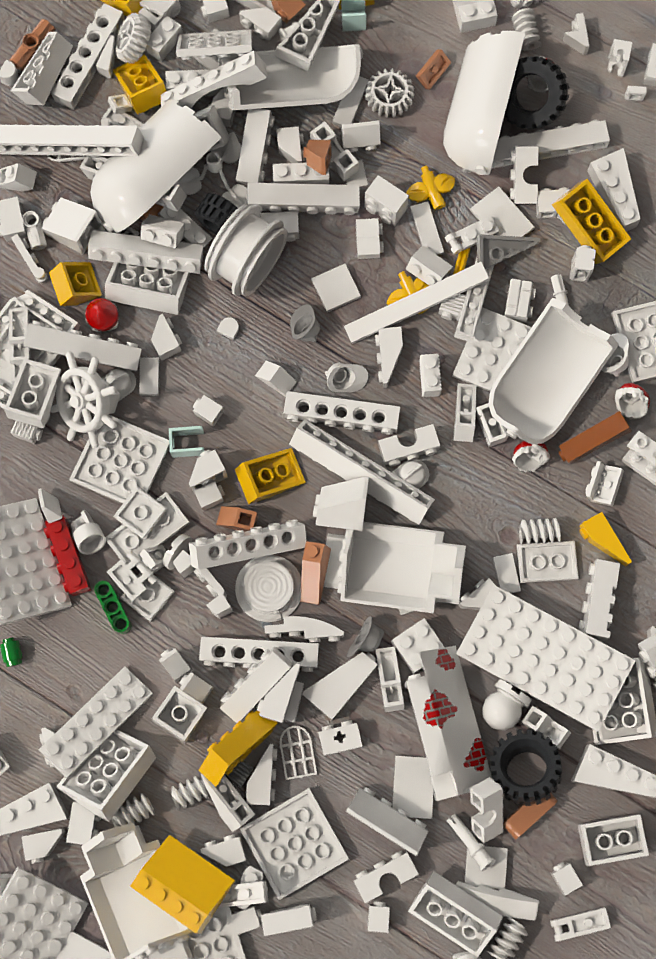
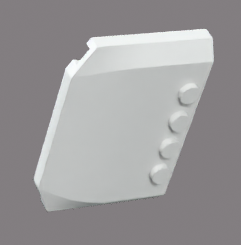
(38, 311)

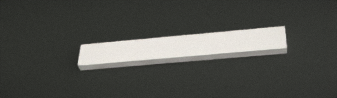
(416, 302)

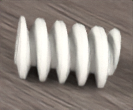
(525, 23)
(540, 530)
(189, 792)
(132, 811)
(508, 940)

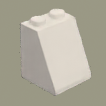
(71, 224)
(342, 504)

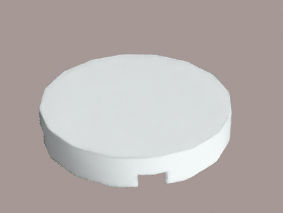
(179, 544)

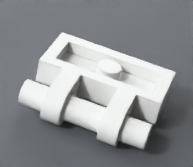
(126, 578)

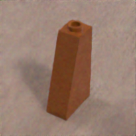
(594, 438)

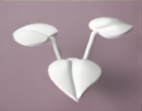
(229, 154)

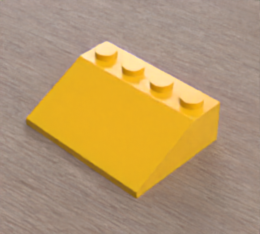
(183, 884)

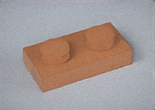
(433, 69)

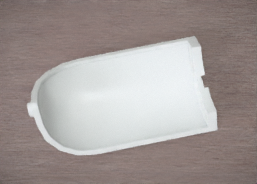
(327, 80)
(482, 100)
(132, 184)
(549, 374)

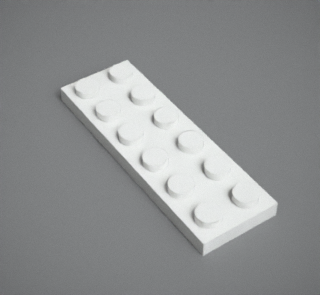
(95, 722)

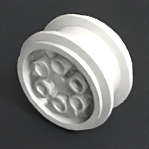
(245, 250)

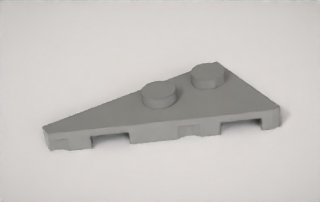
(497, 248)

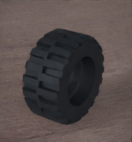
(557, 93)

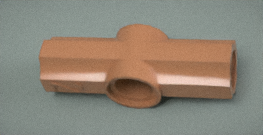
(25, 52)

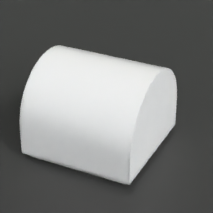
(8, 74)

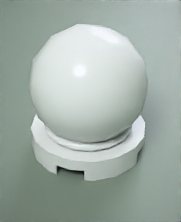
(503, 707)

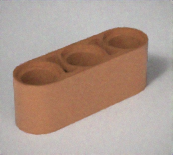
(526, 816)

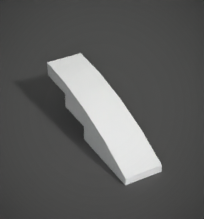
(17, 331)
(503, 901)

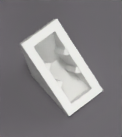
(276, 377)

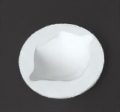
(268, 588)

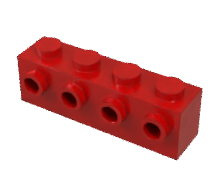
(69, 560)

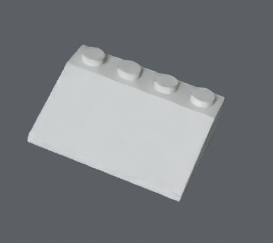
(147, 287)
(632, 711)
(109, 775)
(387, 821)

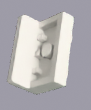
(604, 484)

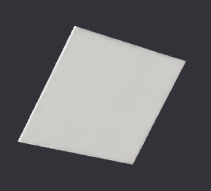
(358, 178)

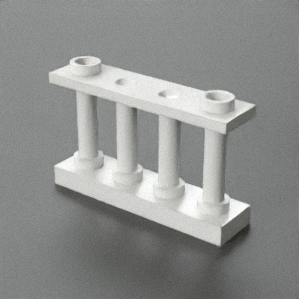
(642, 456)

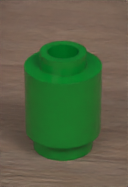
(11, 652)

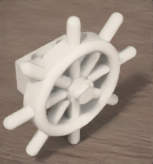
(89, 394)

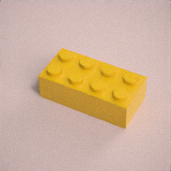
(591, 220)

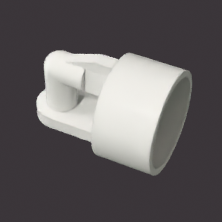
(87, 534)

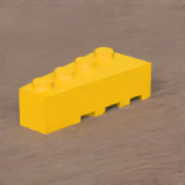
(236, 746)

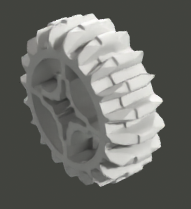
(132, 38)
(375, 90)

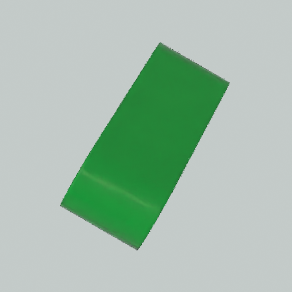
(106, 600)

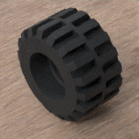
(214, 211)

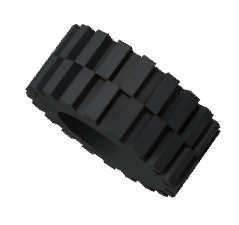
(521, 744)

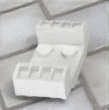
(219, 605)

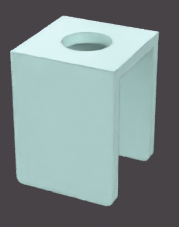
(353, 15)
(183, 431)

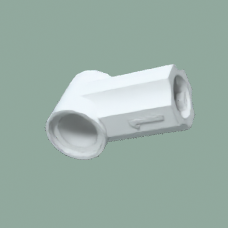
(34, 232)

